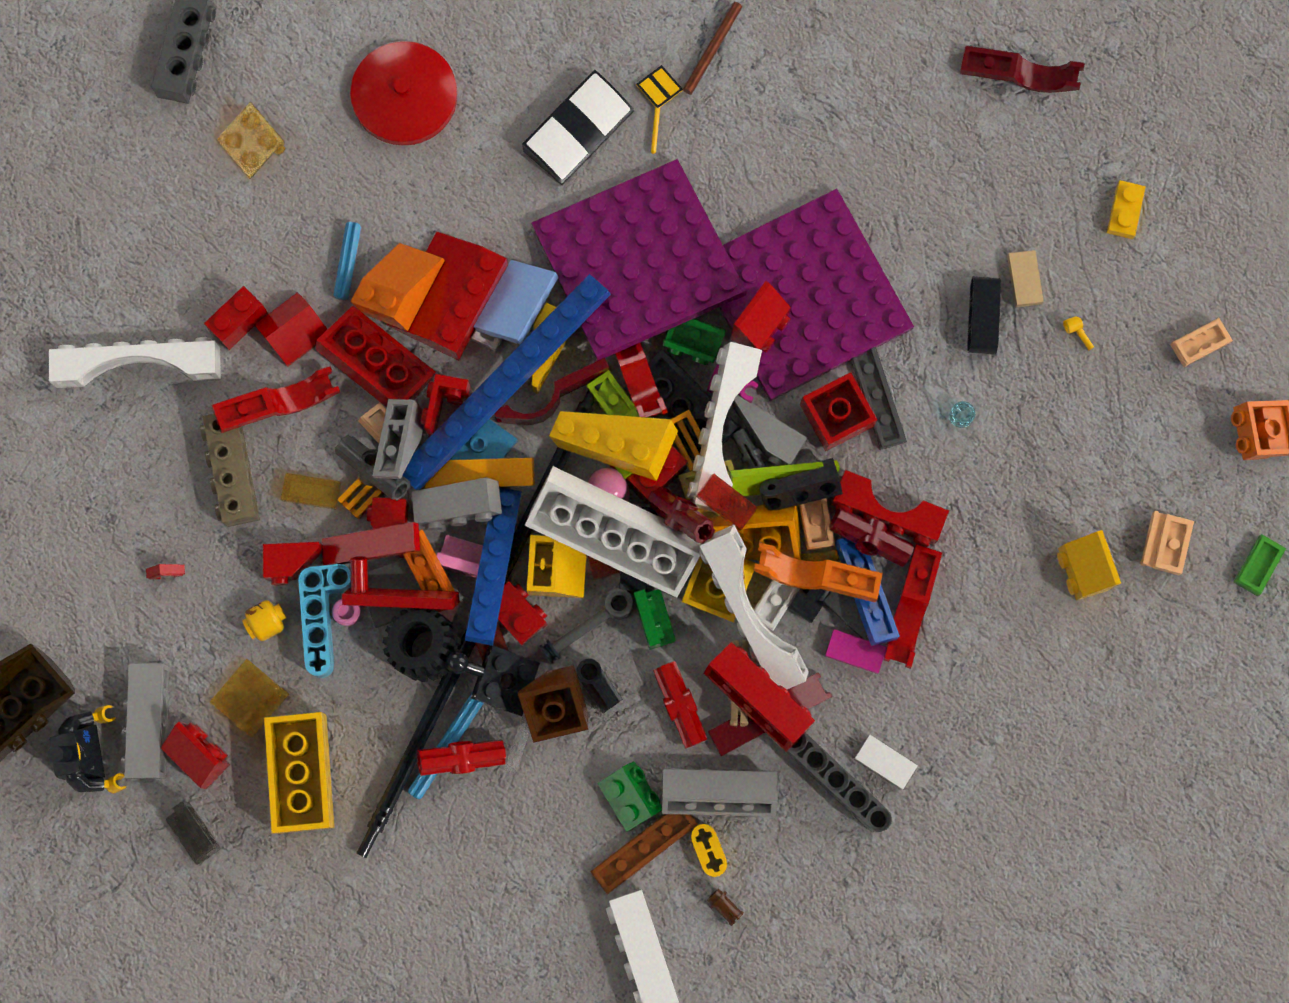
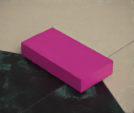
(855, 651)

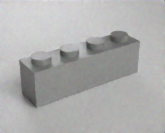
(146, 721)
(719, 792)

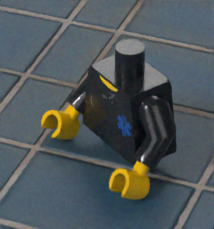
(78, 753)

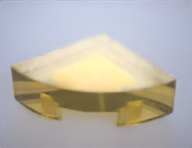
(820, 555)

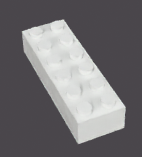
(613, 532)

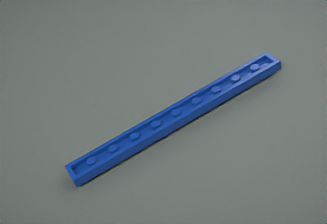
(505, 381)

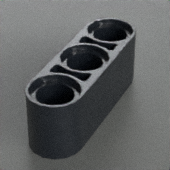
(984, 315)

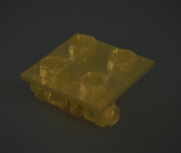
(251, 140)
(249, 698)

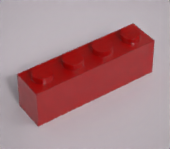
(759, 696)

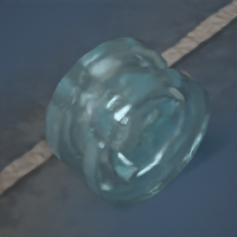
(962, 423)

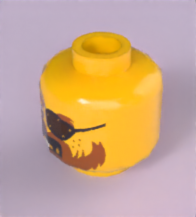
(264, 620)

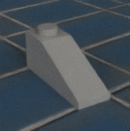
(773, 437)
(398, 438)

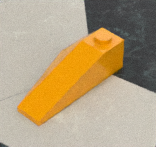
(769, 527)

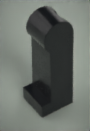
(801, 487)

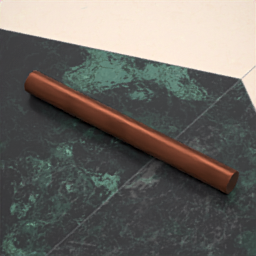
(712, 48)

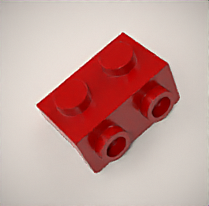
(518, 615)

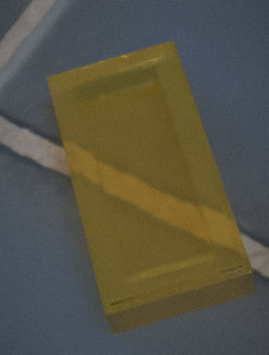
(310, 491)

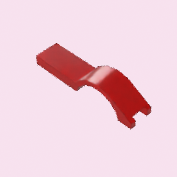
(640, 381)
(274, 402)
(913, 604)

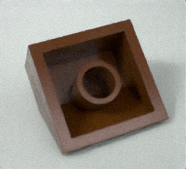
(554, 705)

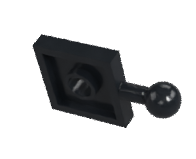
(488, 683)

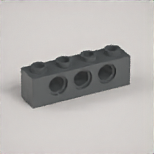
(182, 86)

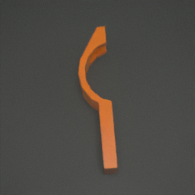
(818, 574)

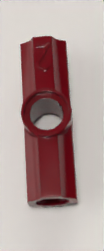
(681, 515)
(871, 537)

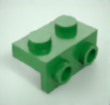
(695, 339)
(630, 796)

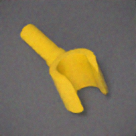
(1075, 324)

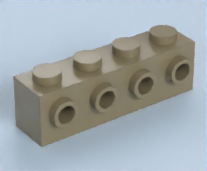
(231, 473)

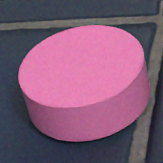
(346, 614)

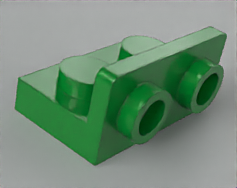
(654, 618)

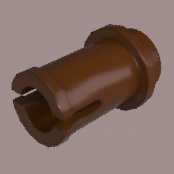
(724, 906)

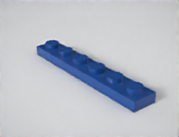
(493, 570)

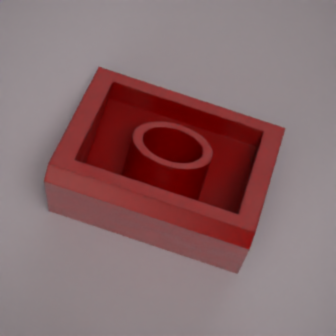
(291, 329)

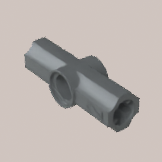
(363, 461)

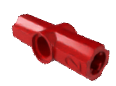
(680, 704)
(461, 757)

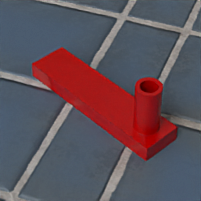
(361, 595)

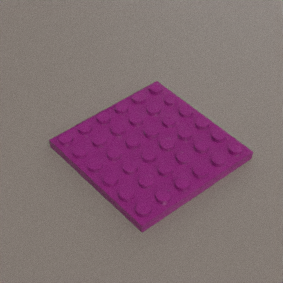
(648, 250)
(830, 282)

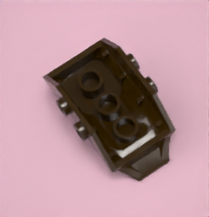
(29, 694)

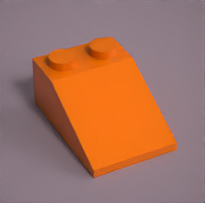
(397, 286)

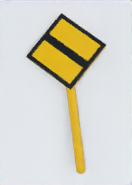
(659, 89)

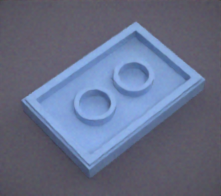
(516, 302)

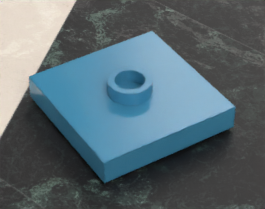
(487, 443)

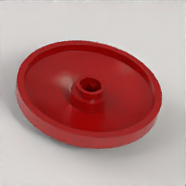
(404, 93)

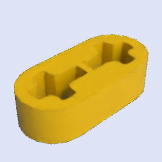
(715, 847)

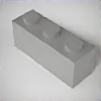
(457, 503)

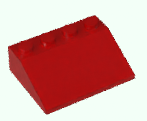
(456, 294)

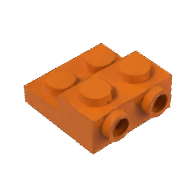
(1262, 429)

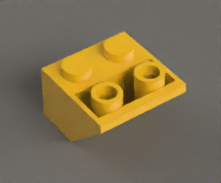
(555, 569)

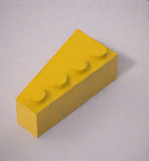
(616, 440)

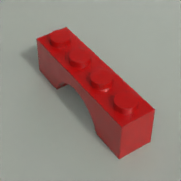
(921, 523)

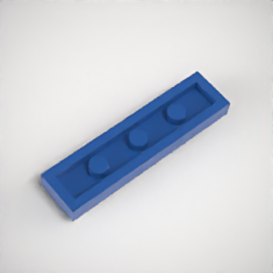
(874, 615)

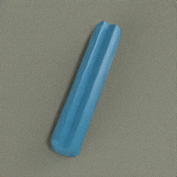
(347, 261)

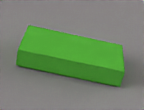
(1259, 565)

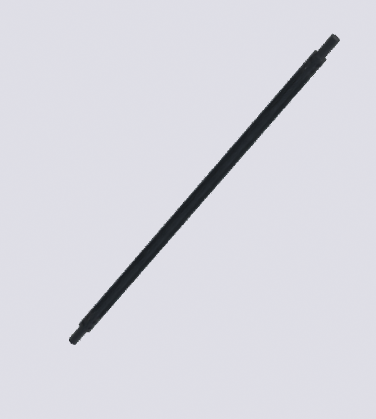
(447, 682)

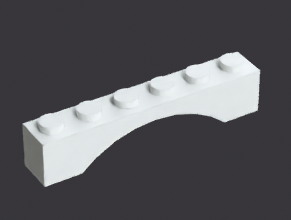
(79, 366)
(736, 369)
(726, 558)

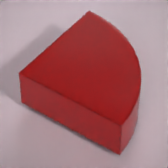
(159, 570)

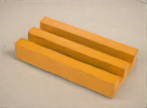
(678, 419)
(350, 491)

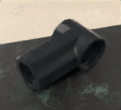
(808, 603)
(600, 687)

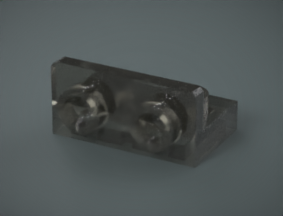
(192, 832)

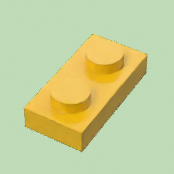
(1126, 209)

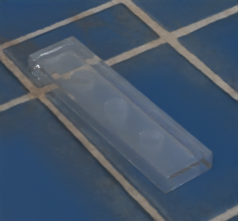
(522, 734)

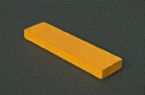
(505, 470)

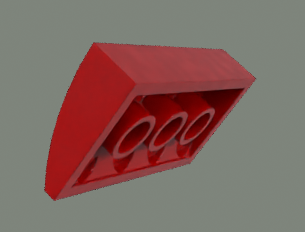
(373, 358)

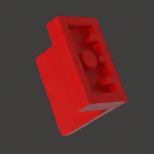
(452, 388)

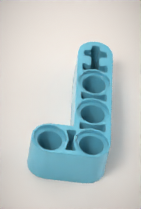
(323, 619)

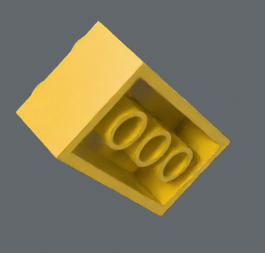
(299, 773)

